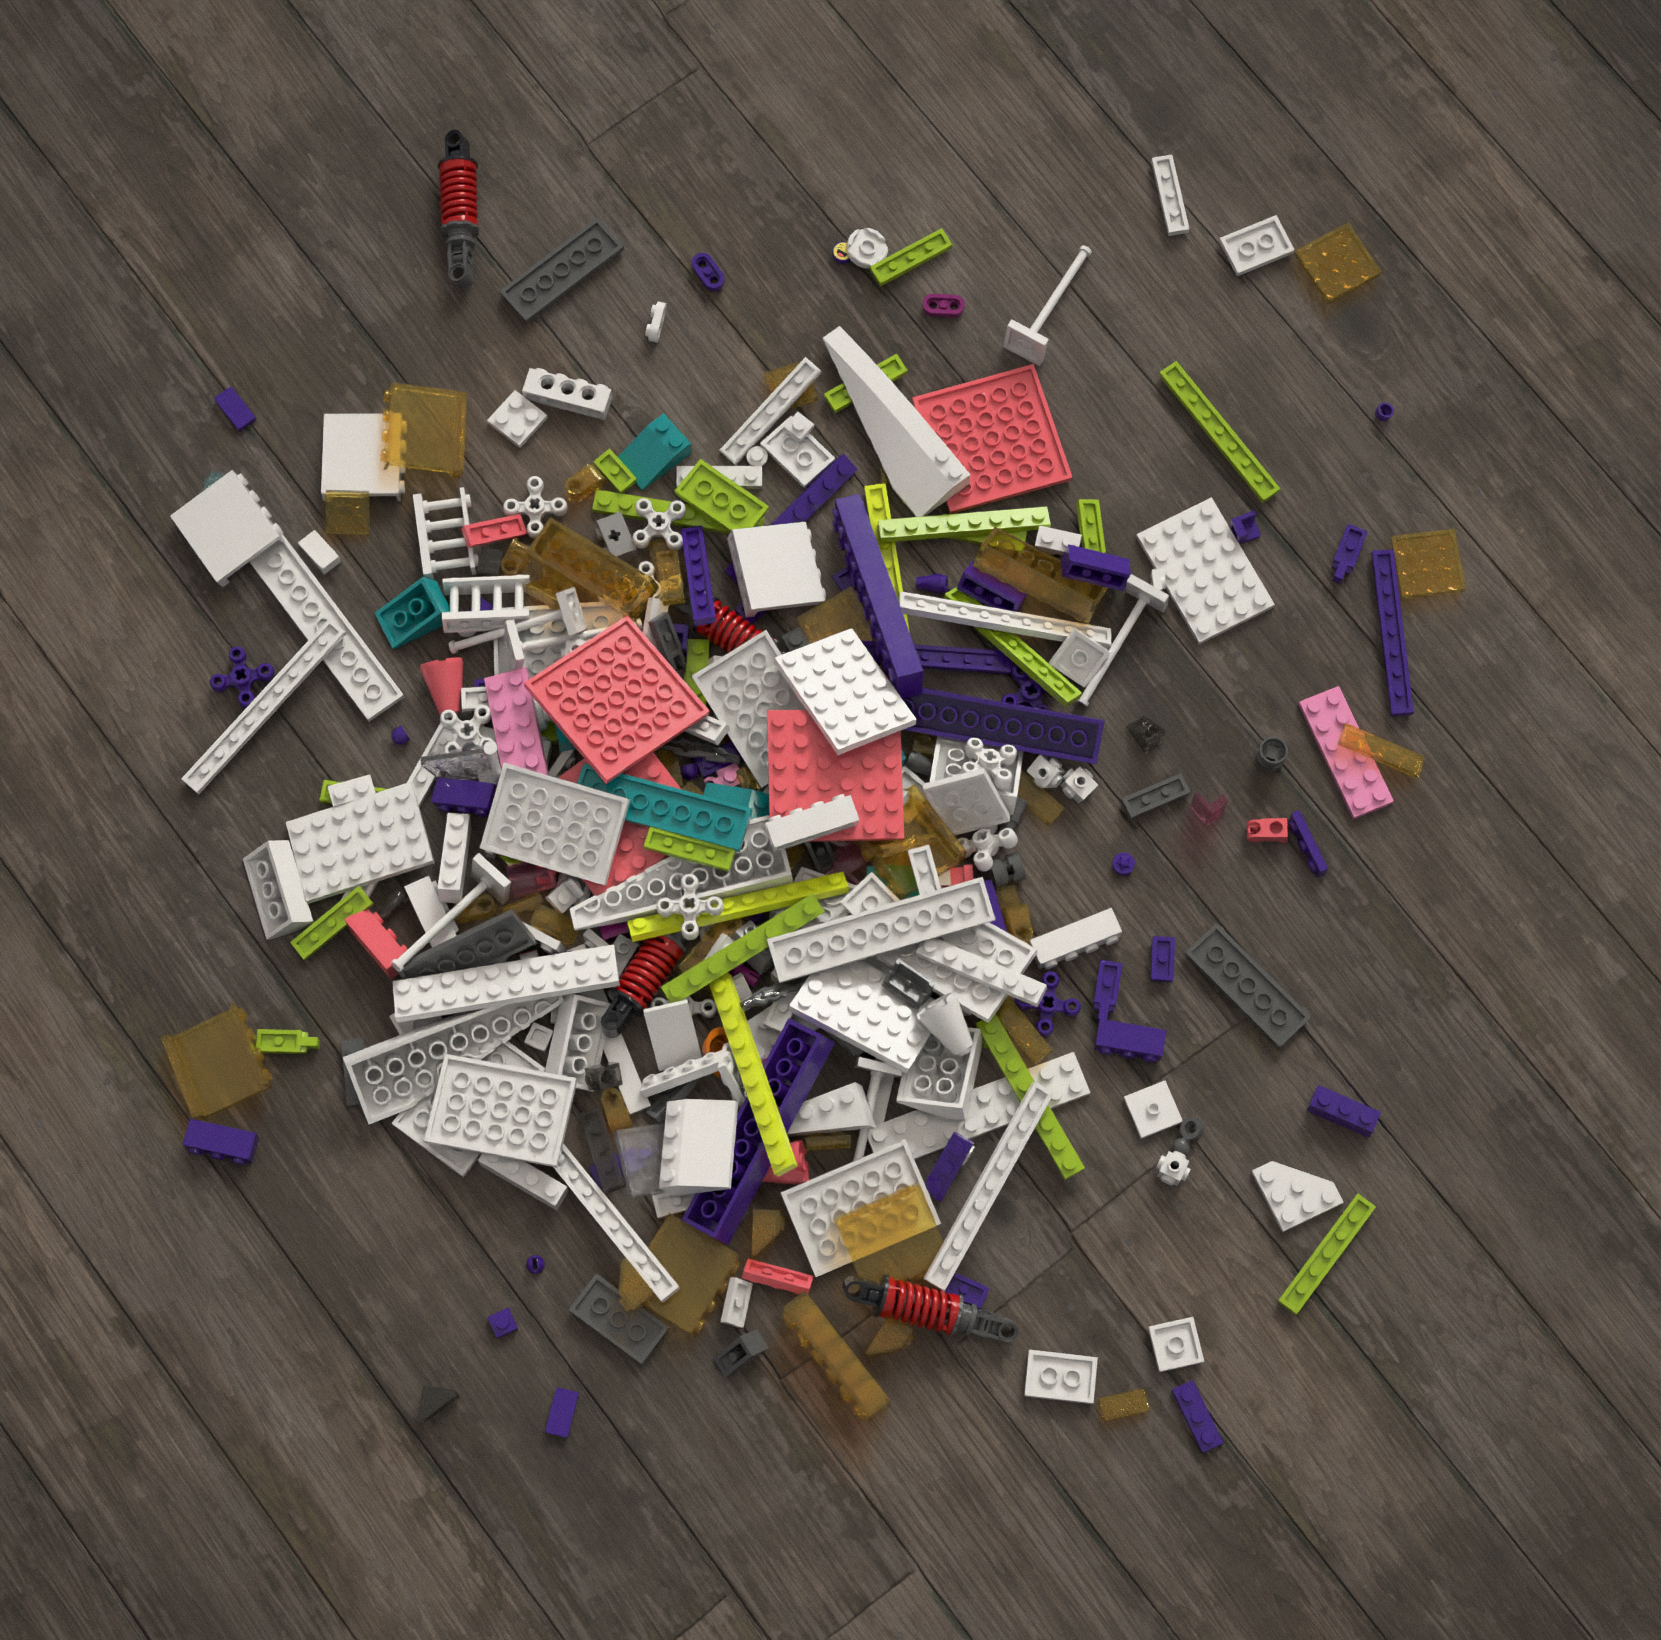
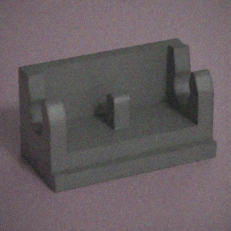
(908, 984)

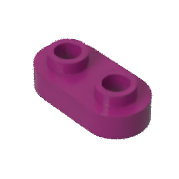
(943, 303)

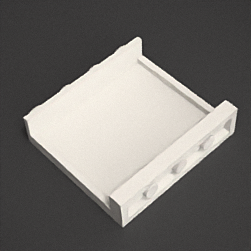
(353, 456)
(227, 526)
(775, 567)

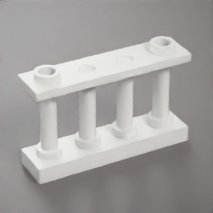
(428, 546)
(484, 620)

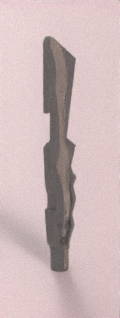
(697, 750)
(773, 993)

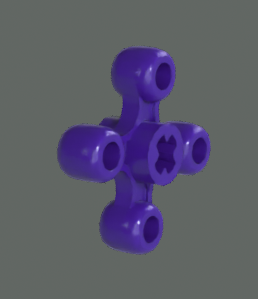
(240, 670)
(1026, 686)
(1057, 1005)

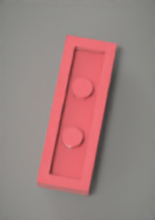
(494, 530)
(777, 1277)

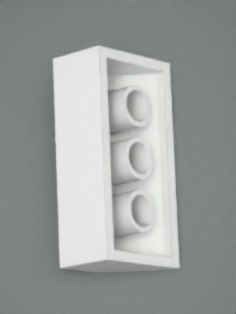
(277, 889)
(577, 1038)

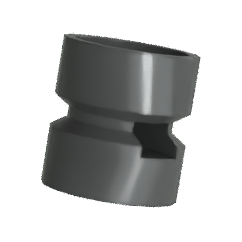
(1271, 754)
(999, 872)

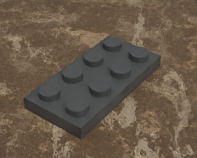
(631, 1332)

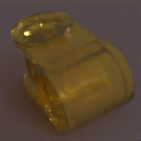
(584, 483)
(516, 557)
(475, 909)
(1019, 921)
(616, 1113)

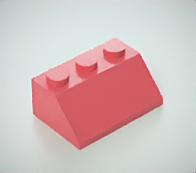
(376, 939)

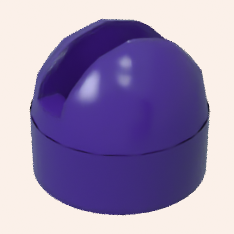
(1386, 411)
(399, 736)
(689, 771)
(540, 1264)

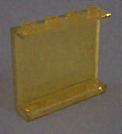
(424, 428)
(919, 820)
(217, 1063)
(891, 1236)
(698, 1268)

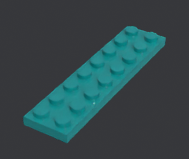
(676, 809)

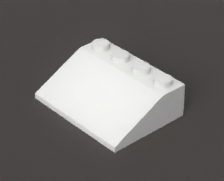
(951, 755)
(940, 1080)
(698, 1146)

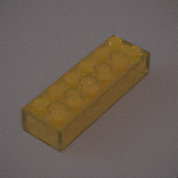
(593, 569)
(1037, 575)
(836, 1357)

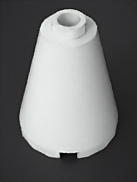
(947, 1023)

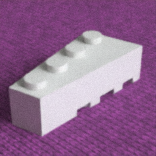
(834, 1112)

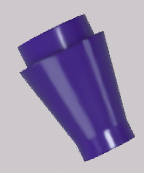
(933, 583)

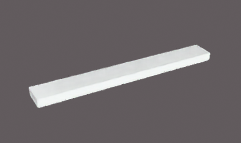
(617, 1052)

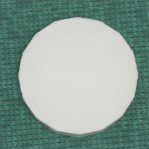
(866, 247)

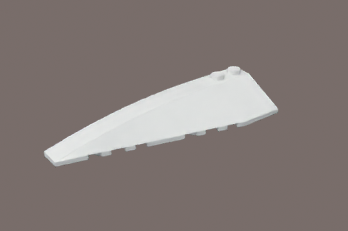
(910, 451)
(752, 870)
(408, 1067)

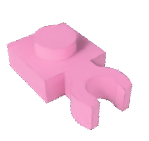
(726, 776)

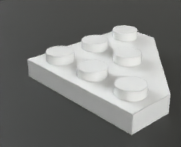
(1295, 1194)

